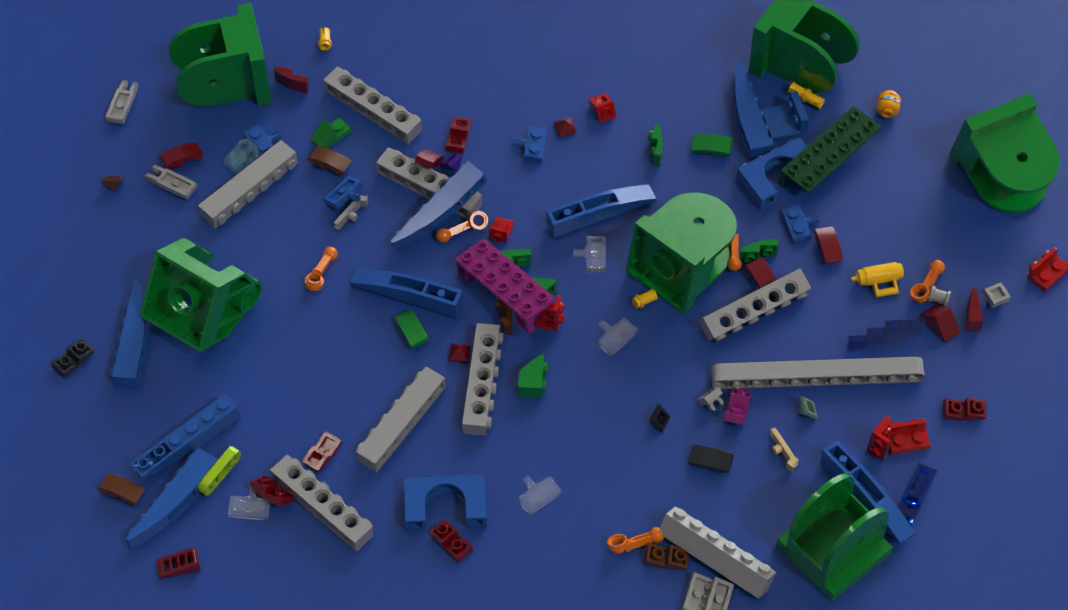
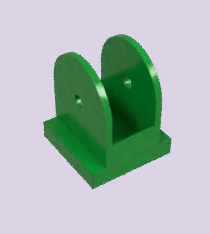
(795, 34)
(231, 59)
(1007, 155)
(681, 255)
(836, 537)

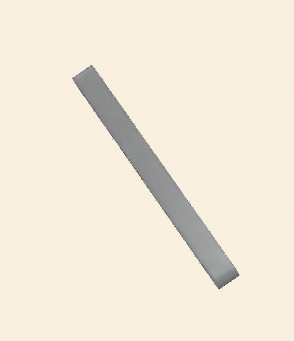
(817, 372)

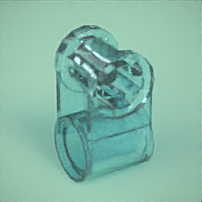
(241, 156)

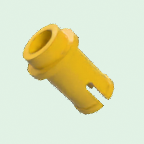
(324, 42)
(644, 298)

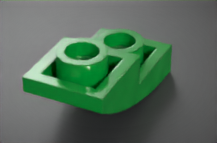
(656, 139)
(711, 143)
(761, 248)
(412, 328)

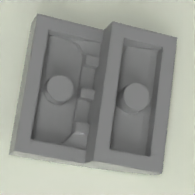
(707, 593)

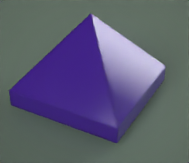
(452, 162)

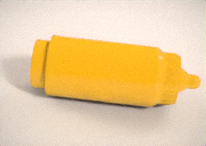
(880, 274)

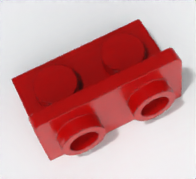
(1047, 270)
(551, 316)
(908, 437)
(879, 440)

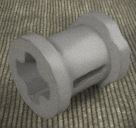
(939, 296)

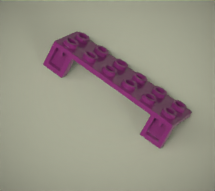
(505, 281)

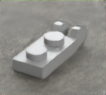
(121, 103)
(171, 182)

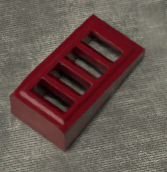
(974, 314)
(177, 557)

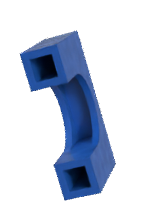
(753, 176)
(421, 490)

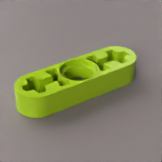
(219, 470)

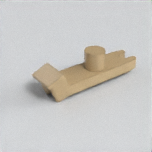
(781, 446)

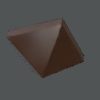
(112, 181)

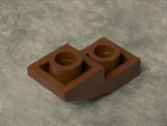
(328, 158)
(506, 316)
(121, 487)
(668, 558)

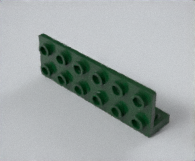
(829, 150)

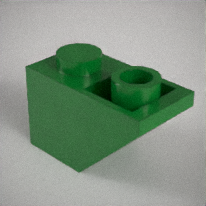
(531, 378)

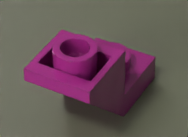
(738, 406)

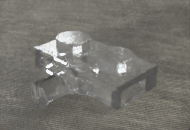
(594, 253)
(615, 335)
(538, 494)
(249, 506)

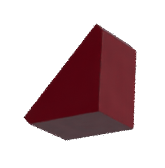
(942, 322)

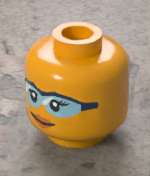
(888, 104)

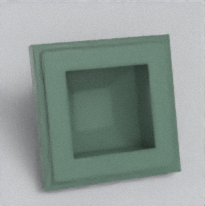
(807, 408)

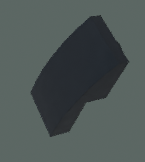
(74, 357)
(711, 458)

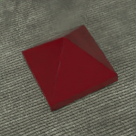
(565, 127)
(459, 352)

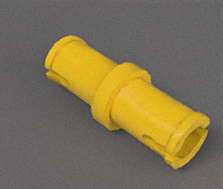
(807, 96)

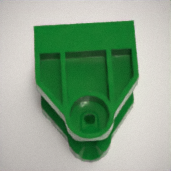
(216, 297)

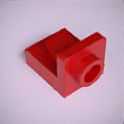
(603, 106)
(501, 230)

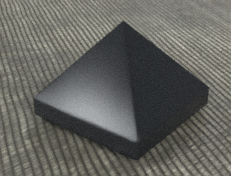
(660, 418)

